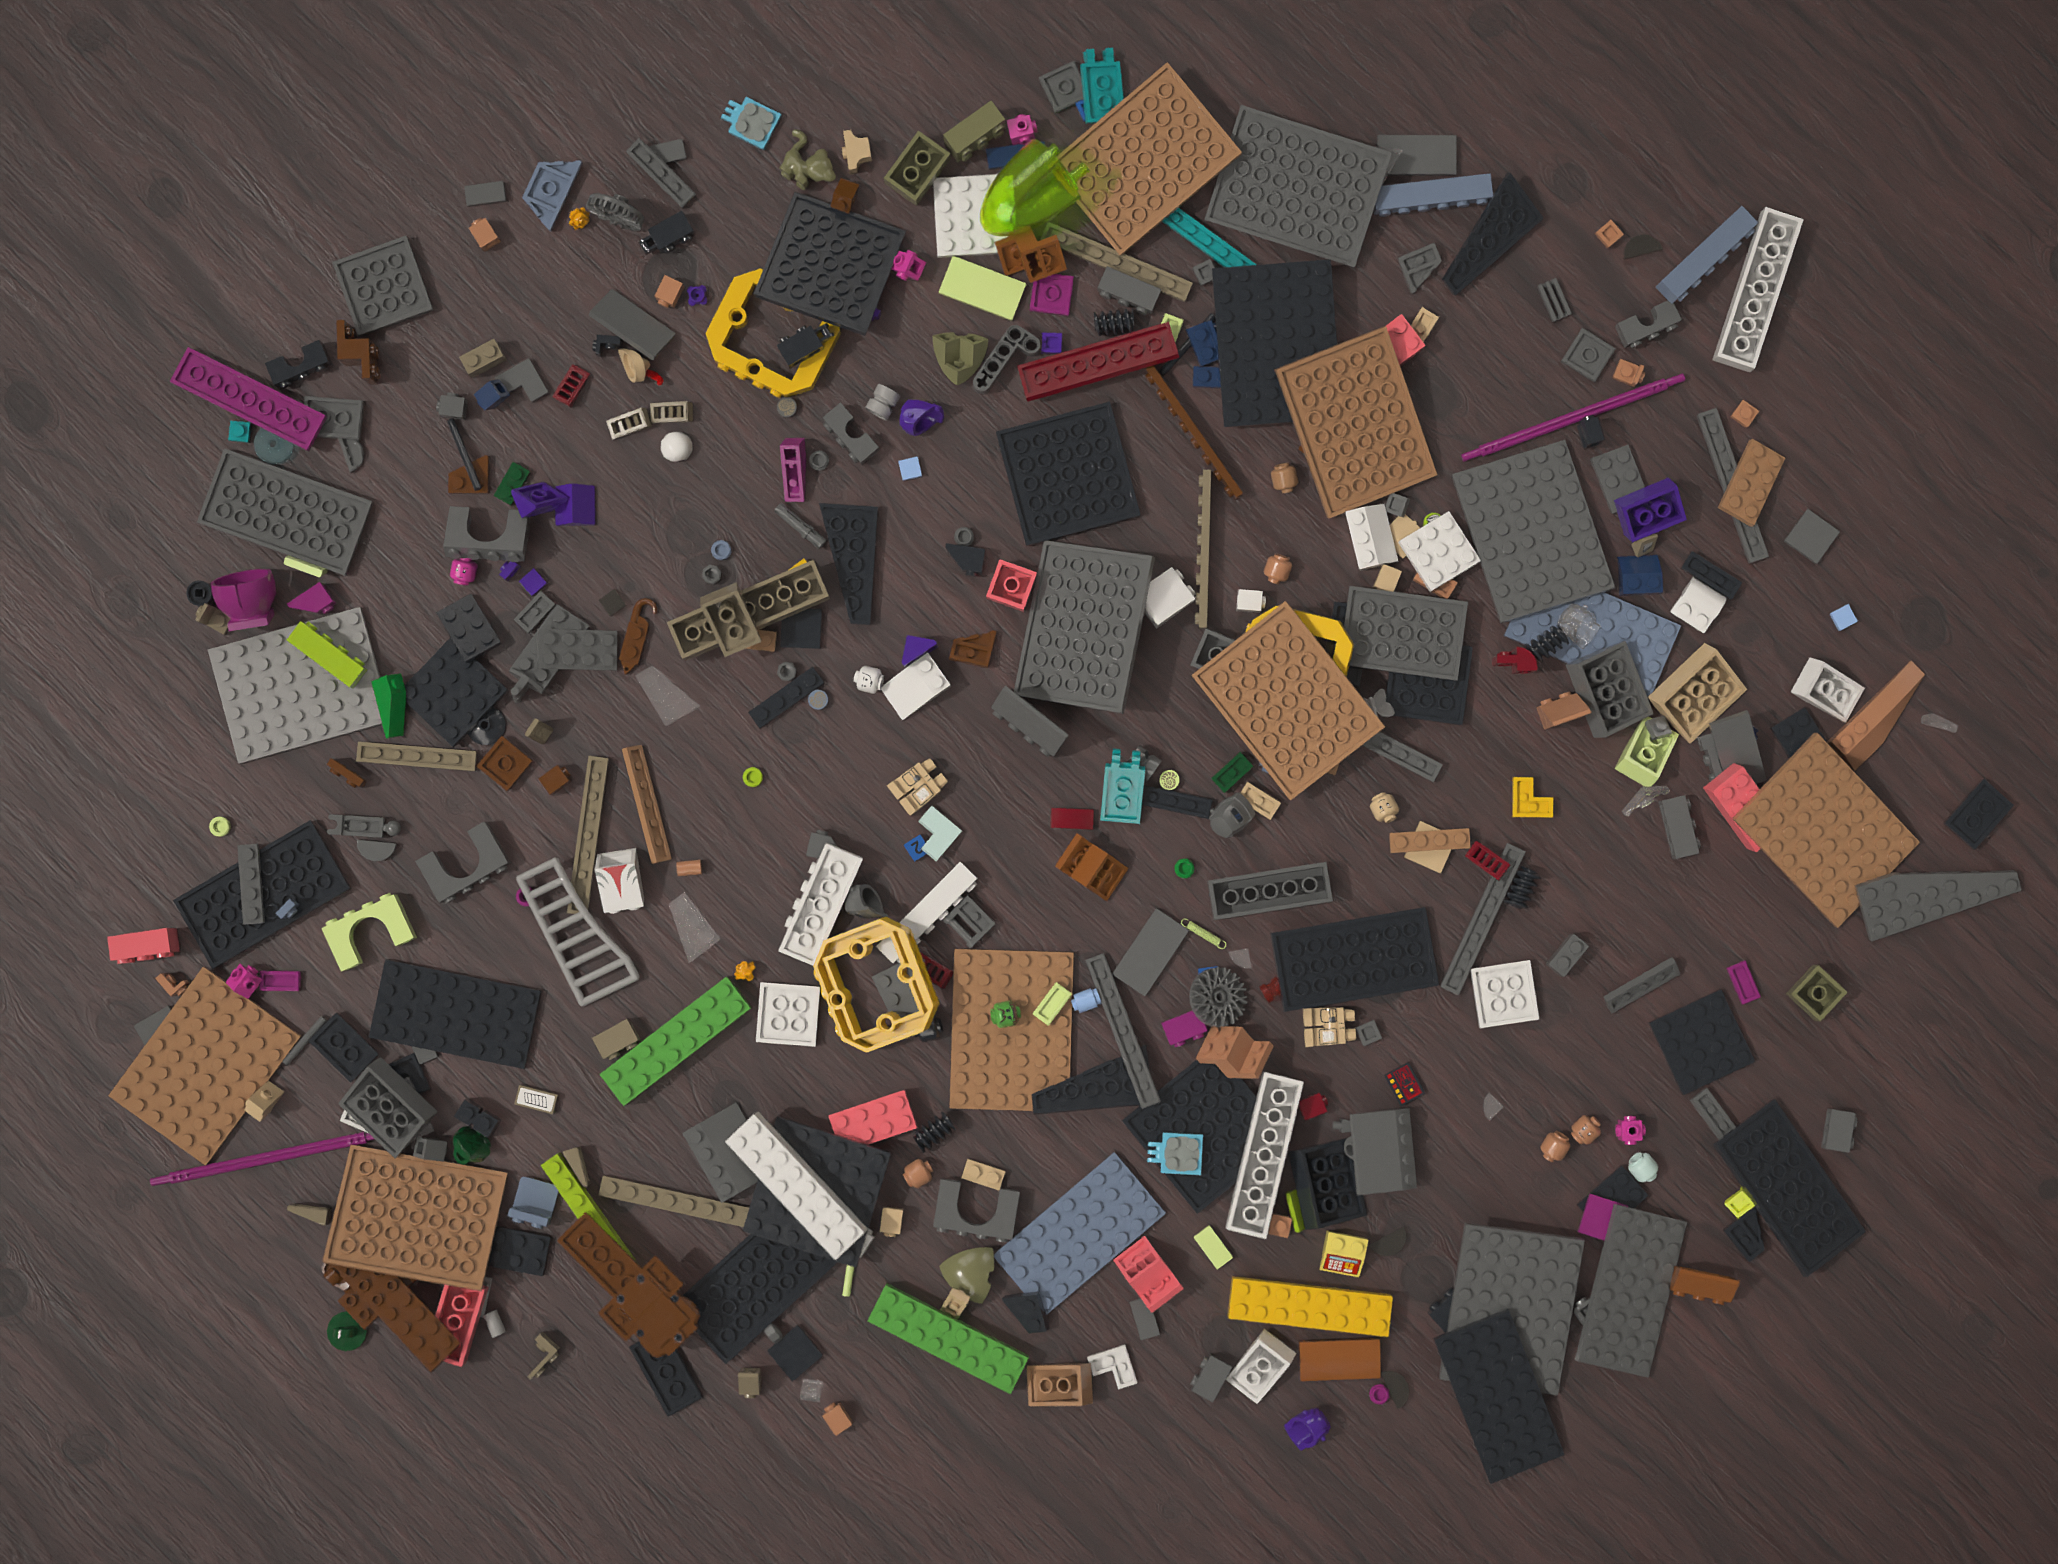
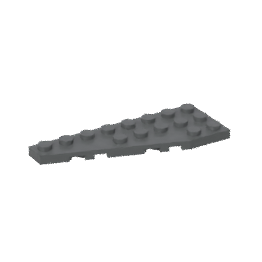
(1914, 898)

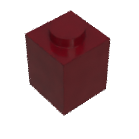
(1313, 1105)

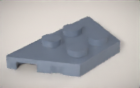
(550, 189)

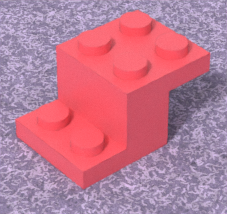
(1148, 1274)

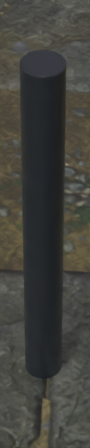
(1182, 350)
(464, 454)

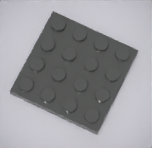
(382, 286)

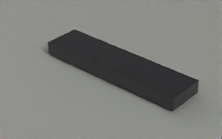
(1176, 802)

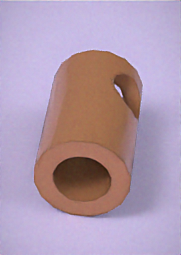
(687, 868)

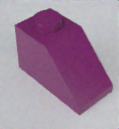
(314, 600)

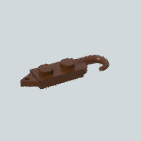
(635, 636)

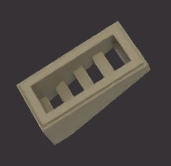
(683, 407)
(646, 423)
(539, 731)
(576, 1161)
(314, 1213)

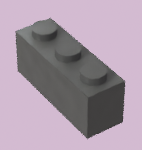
(1128, 291)
(1679, 827)

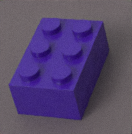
(1650, 509)

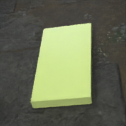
(982, 288)

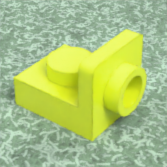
(1739, 1203)

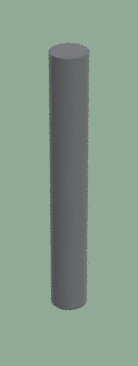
(304, 1040)

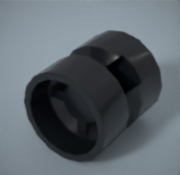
(200, 593)

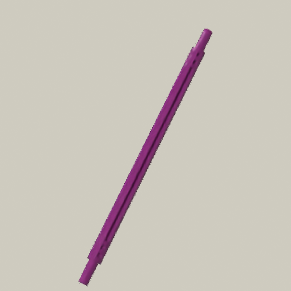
(1573, 417)
(263, 1158)

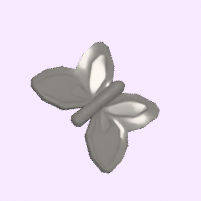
(1379, 704)

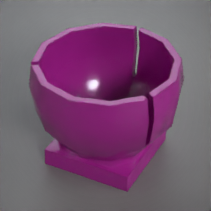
(245, 597)

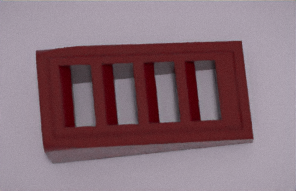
(573, 395)
(1473, 852)
(946, 977)

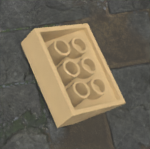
(1697, 692)

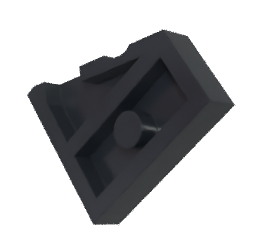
(1746, 1235)
(1028, 1310)

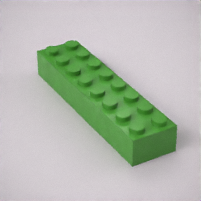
(675, 1041)
(948, 1338)

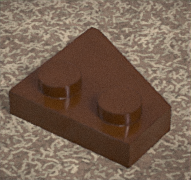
(973, 649)

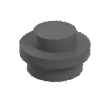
(819, 460)
(964, 536)

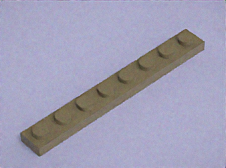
(1105, 256)
(1203, 541)
(588, 830)
(673, 1201)

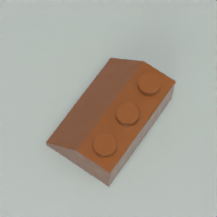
(1703, 1284)

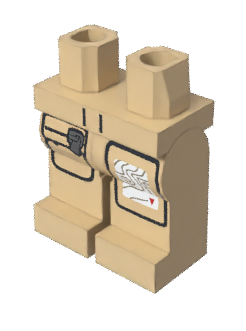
(924, 786)
(1333, 1026)

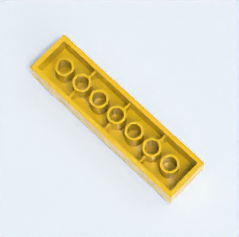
(1310, 1306)

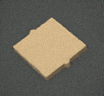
(1400, 529)

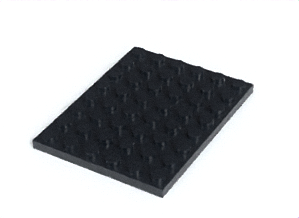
(1262, 323)

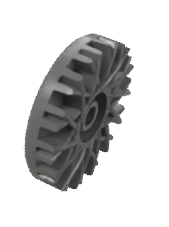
(616, 210)
(1217, 997)

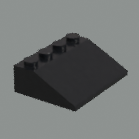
(1326, 1184)

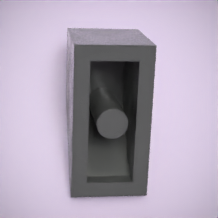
(817, 843)

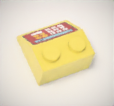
(1343, 1253)

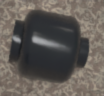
(933, 1032)

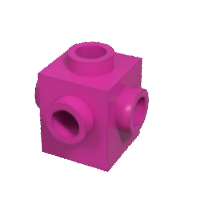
(1021, 129)
(908, 265)
(244, 980)
(1623, 1127)

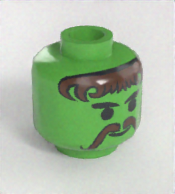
(1005, 1014)

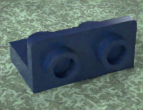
(1204, 342)

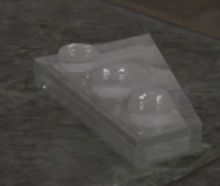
(665, 697)
(692, 927)

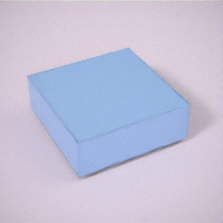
(910, 468)
(1843, 617)

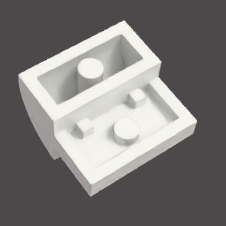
(1698, 604)

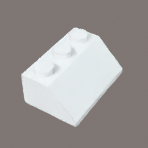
(1371, 536)

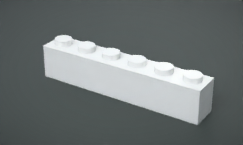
(933, 906)

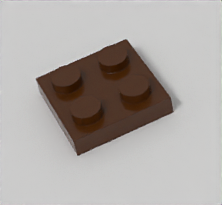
(504, 763)

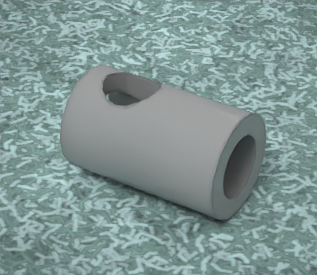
(494, 1323)

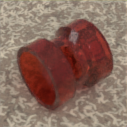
(1270, 990)

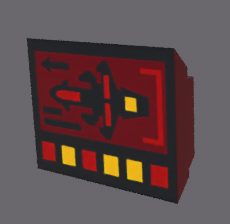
(1404, 1084)

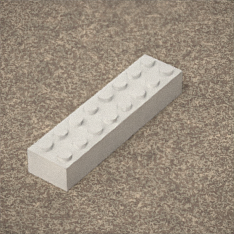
(1757, 289)
(1264, 1155)
(796, 1185)

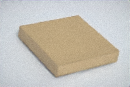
(1434, 859)

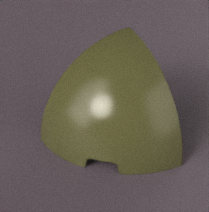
(959, 355)
(970, 1272)

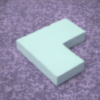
(943, 833)

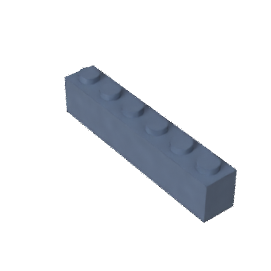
(1434, 193)
(1710, 251)

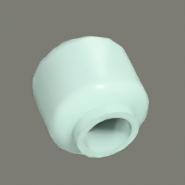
(1643, 1167)

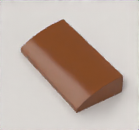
(1339, 1359)

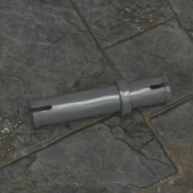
(798, 524)

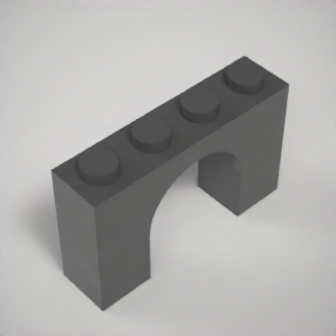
(509, 546)
(491, 860)
(999, 1226)

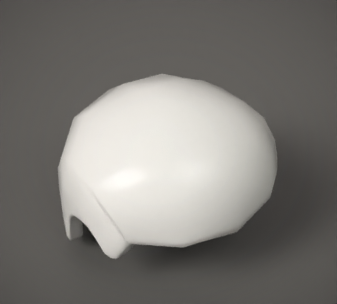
(676, 446)

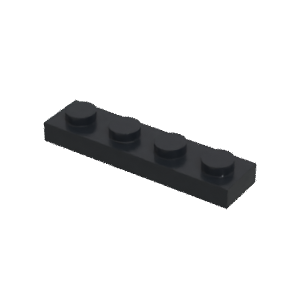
(786, 697)

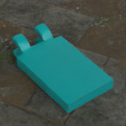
(1100, 84)
(1123, 789)

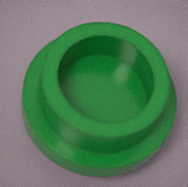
(1184, 868)

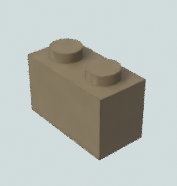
(483, 358)
(616, 1038)

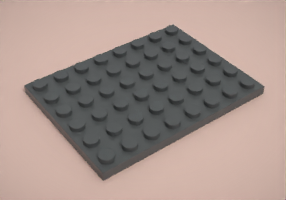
(1299, 186)
(1533, 531)
(1084, 626)
(1531, 1278)

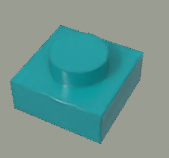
(239, 431)

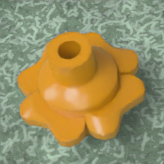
(579, 218)
(745, 970)

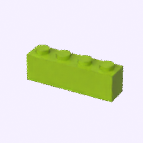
(326, 654)

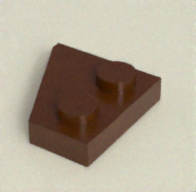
(460, 482)

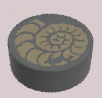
(786, 407)

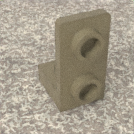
(213, 618)
(545, 1344)

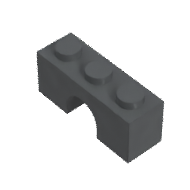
(1632, 331)
(860, 448)

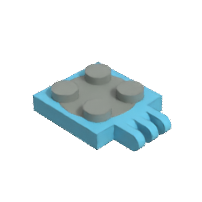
(752, 122)
(1178, 1153)

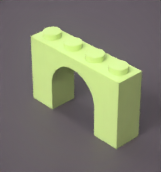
(340, 933)

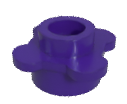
(692, 291)

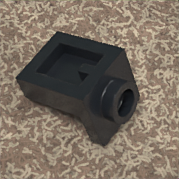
(610, 343)

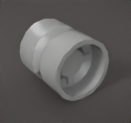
(882, 402)

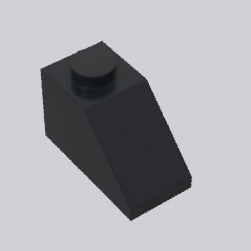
(967, 558)

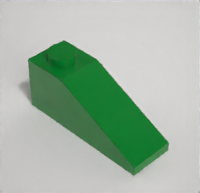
(391, 701)

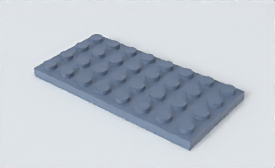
(1645, 633)
(1079, 1233)

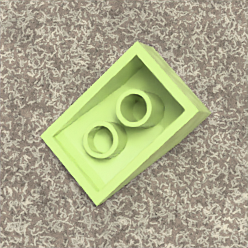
(1643, 757)

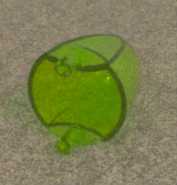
(1030, 191)

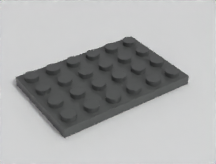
(1405, 632)

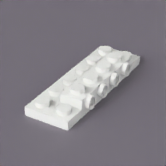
(819, 903)

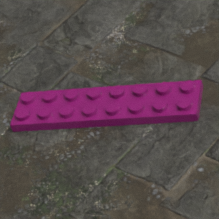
(248, 399)

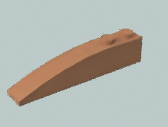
(1874, 721)

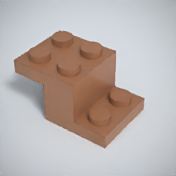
(1234, 1052)

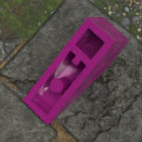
(793, 468)

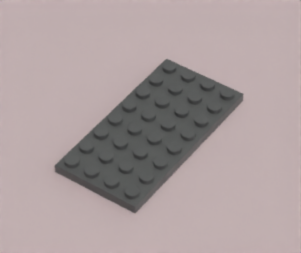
(285, 512)
(1630, 1290)

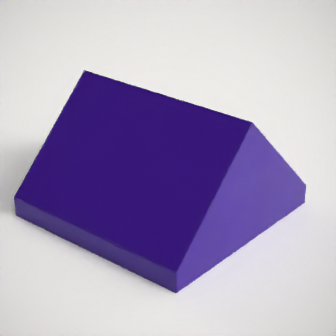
(537, 499)
(579, 507)
(915, 648)

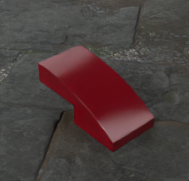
(1072, 818)

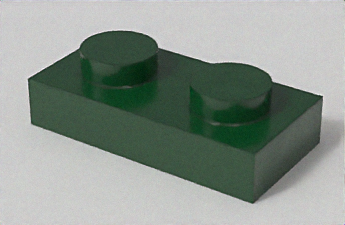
(514, 478)
(1232, 772)

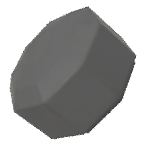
(711, 574)
(786, 671)
(773, 1333)

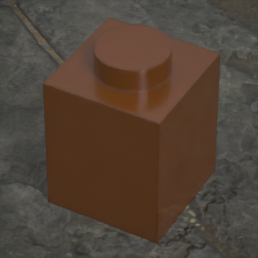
(844, 195)
(555, 779)

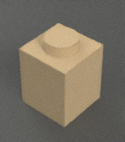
(1387, 578)
(891, 1221)

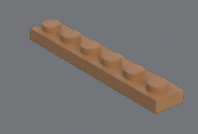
(646, 804)

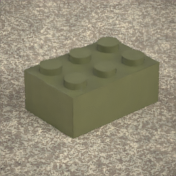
(975, 132)
(917, 168)

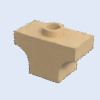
(855, 151)
(263, 1101)

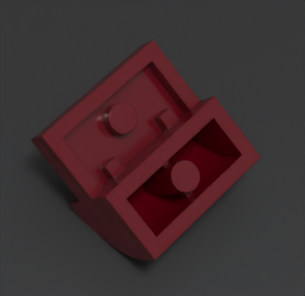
(1519, 658)

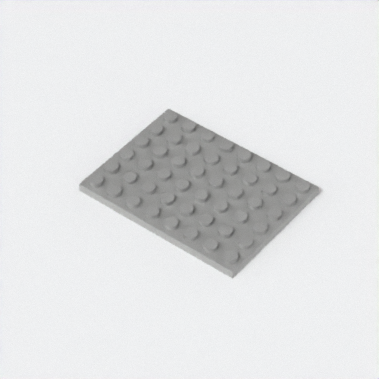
(285, 699)

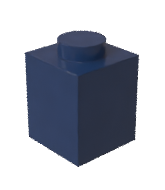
(491, 394)

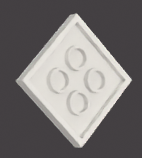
(1439, 551)
(1504, 994)
(788, 1014)

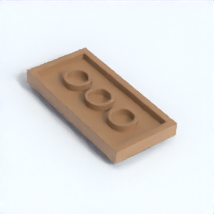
(1751, 482)

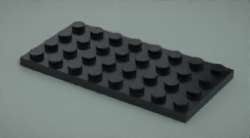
(291, 868)
(1354, 959)
(455, 1014)
(1789, 1188)
(751, 1291)
(1499, 1396)

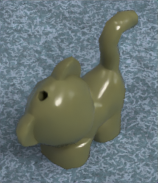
(816, 167)

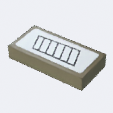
(536, 1099)

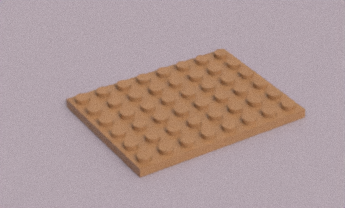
(1147, 158)
(1356, 422)
(1288, 700)
(1825, 828)
(204, 1065)
(1006, 1065)
(415, 1218)

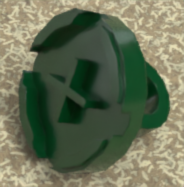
(470, 1146)
(345, 1332)

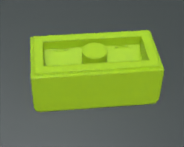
(1295, 1210)

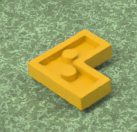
(1525, 804)

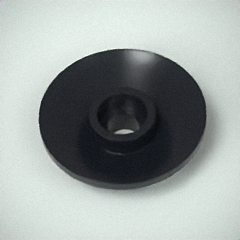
(493, 732)

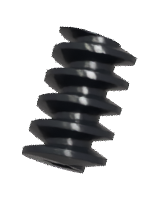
(1113, 322)
(1547, 643)
(1523, 888)
(934, 1131)

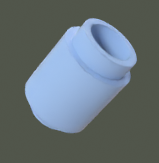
(1085, 1000)

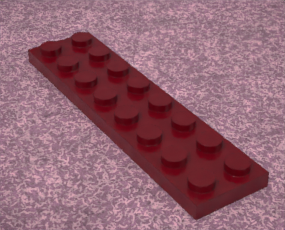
(1098, 361)

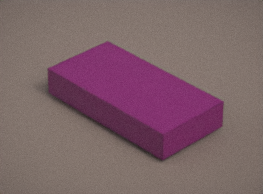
(280, 981)
(1743, 982)

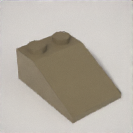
(730, 619)

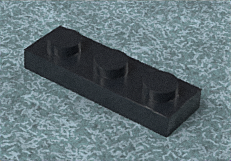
(1711, 575)

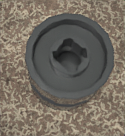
(1149, 762)

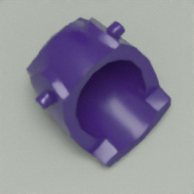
(919, 416)
(1307, 1428)

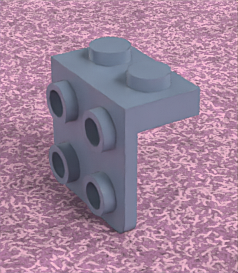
(534, 1202)

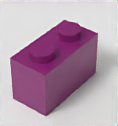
(1182, 1028)

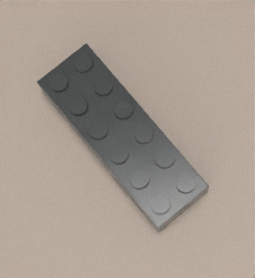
(1269, 891)

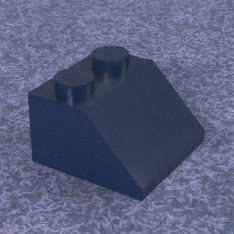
(1639, 575)

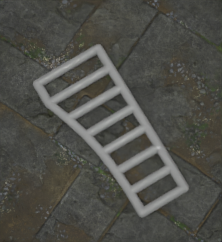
(595, 929)

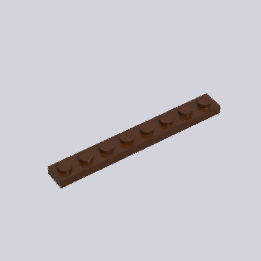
(1197, 440)

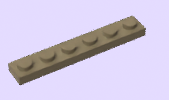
(416, 756)

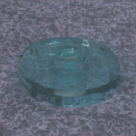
(269, 454)

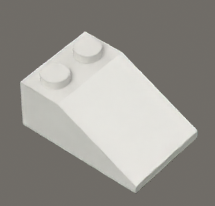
(915, 686)
(1827, 689)
(1261, 1366)

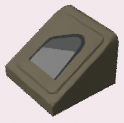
(1644, 545)

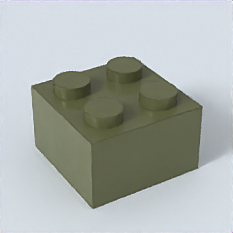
(1816, 993)

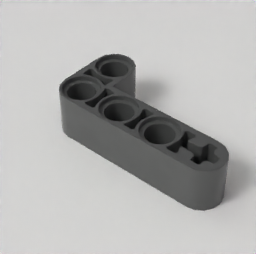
(1002, 361)

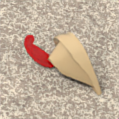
(637, 367)

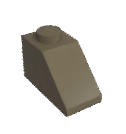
(749, 1382)

